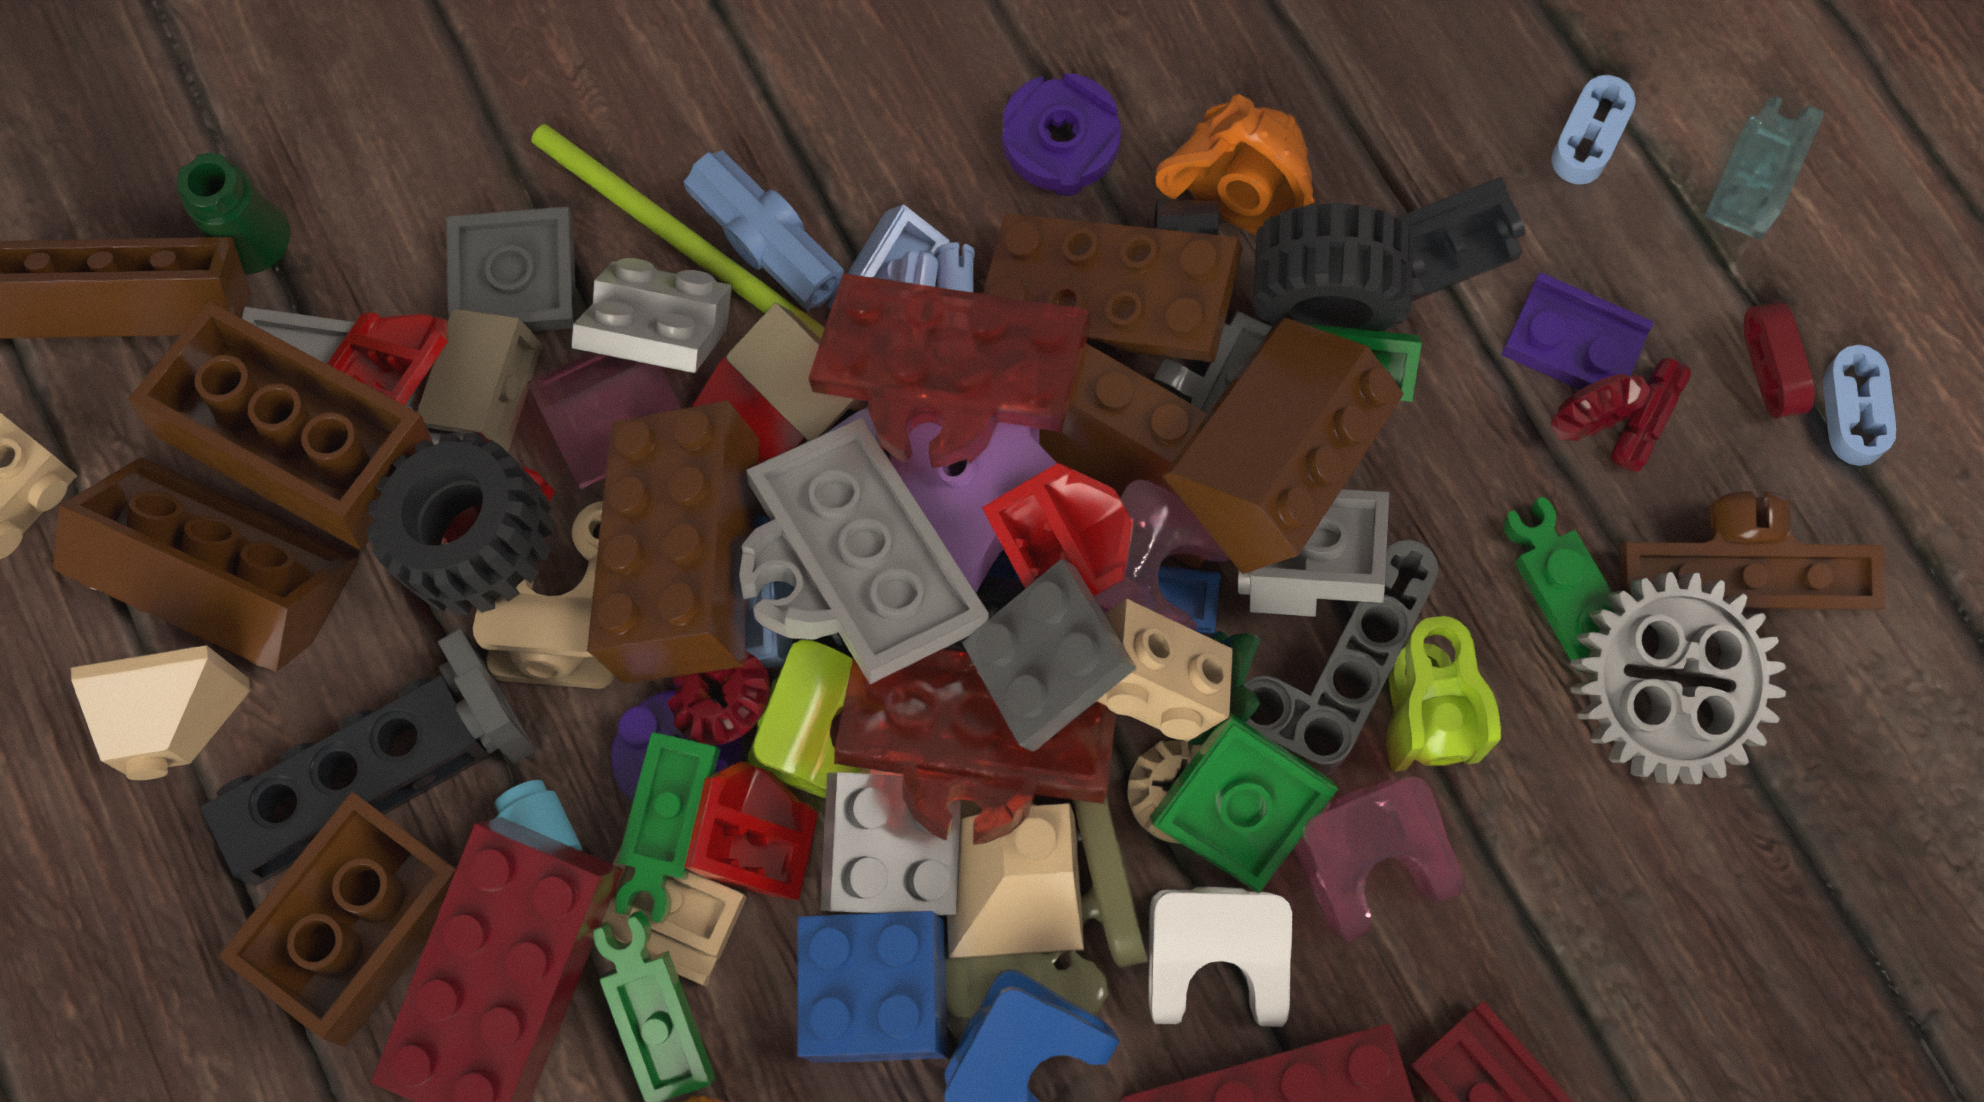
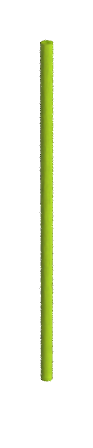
(664, 224)

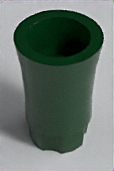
(229, 205)

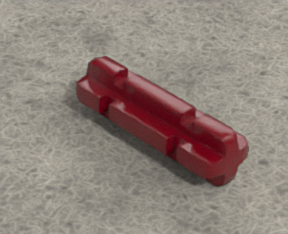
(1649, 421)

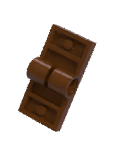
(1141, 284)

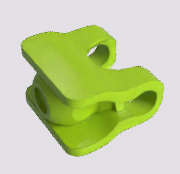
(1442, 707)
(796, 723)

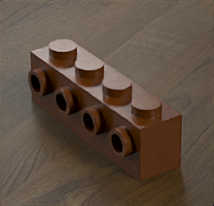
(116, 285)

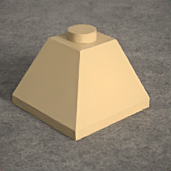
(157, 707)
(1019, 889)

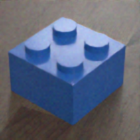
(872, 987)

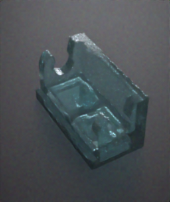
(1763, 169)

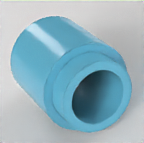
(538, 810)

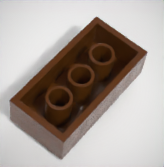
(277, 421)
(673, 544)

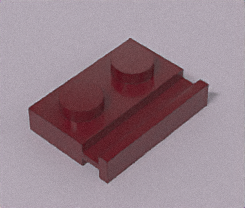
(1483, 1064)

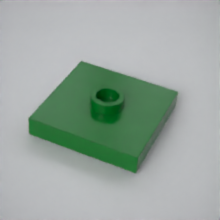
(1243, 802)

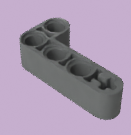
(1353, 656)

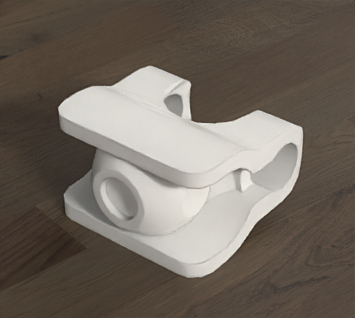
(1215, 926)

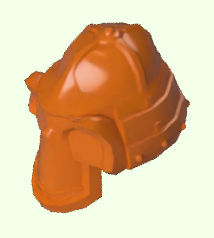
(1243, 160)

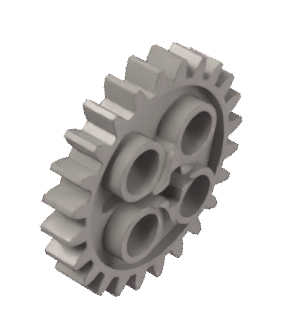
(1671, 735)

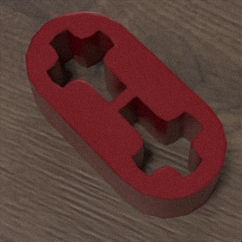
(1778, 360)

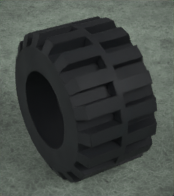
(1334, 267)
(430, 493)

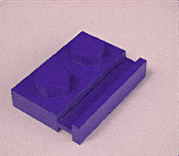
(1575, 334)

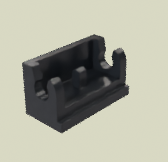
(1463, 237)

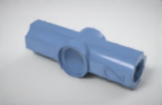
(764, 229)

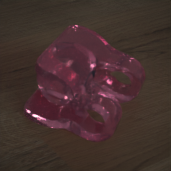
(1160, 529)
(1363, 829)

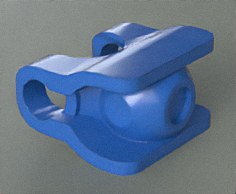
(1016, 1031)

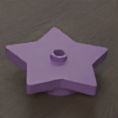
(955, 493)

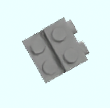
(654, 315)
(1337, 563)

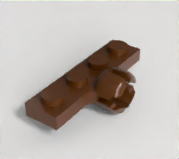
(1761, 558)

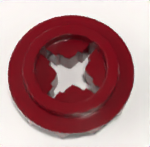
(1599, 406)
(709, 722)

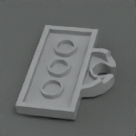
(855, 556)

